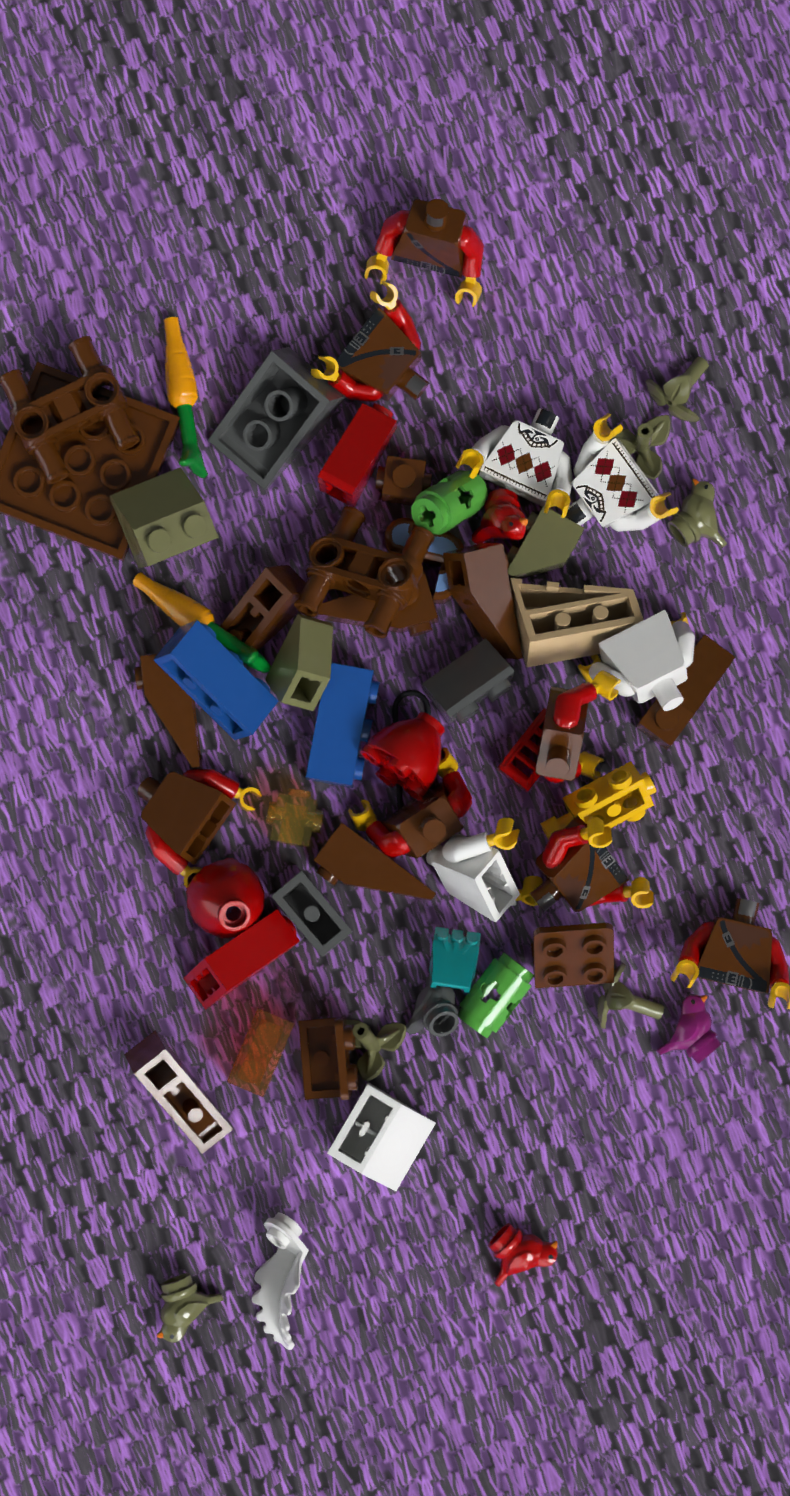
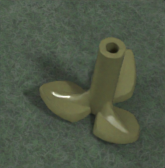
(678, 390)
(648, 434)
(619, 997)
(388, 1039)

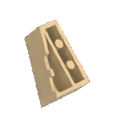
(569, 622)

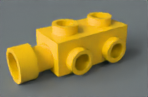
(612, 798)

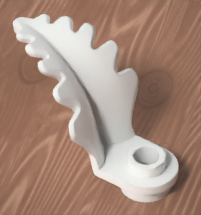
(280, 1277)

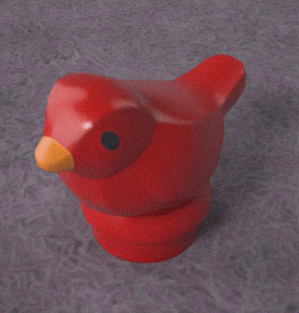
(501, 517)
(520, 1252)

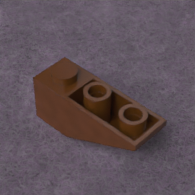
(482, 589)

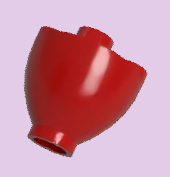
(407, 753)
(220, 887)

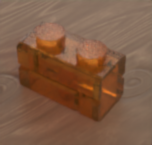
(261, 1052)

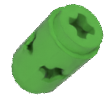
(449, 502)
(511, 983)

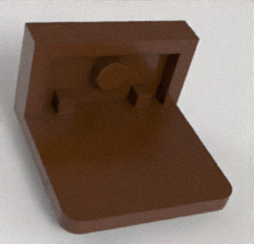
(573, 955)
(326, 1058)

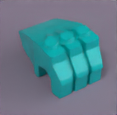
(454, 958)

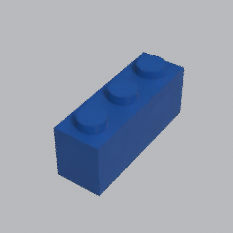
(216, 679)
(342, 726)

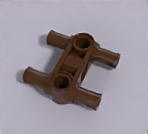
(68, 410)
(364, 571)

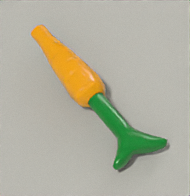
(182, 395)
(186, 610)

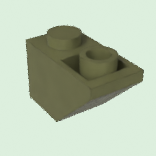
(546, 546)
(303, 663)

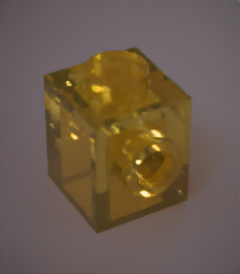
(294, 818)

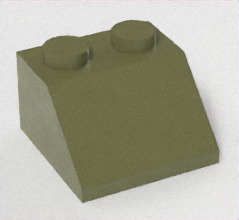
(163, 517)

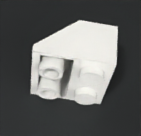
(381, 1137)

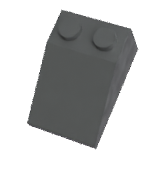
(275, 416)

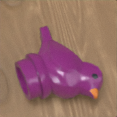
(693, 1030)

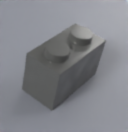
(312, 914)

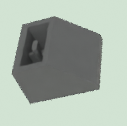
(469, 681)

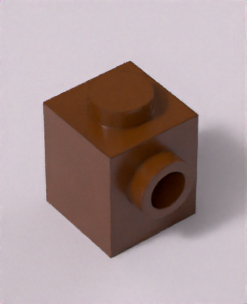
(402, 480)

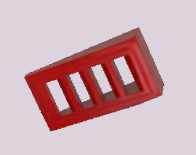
(510, 770)

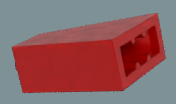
(357, 454)
(241, 958)

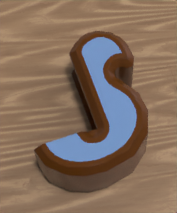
(396, 537)

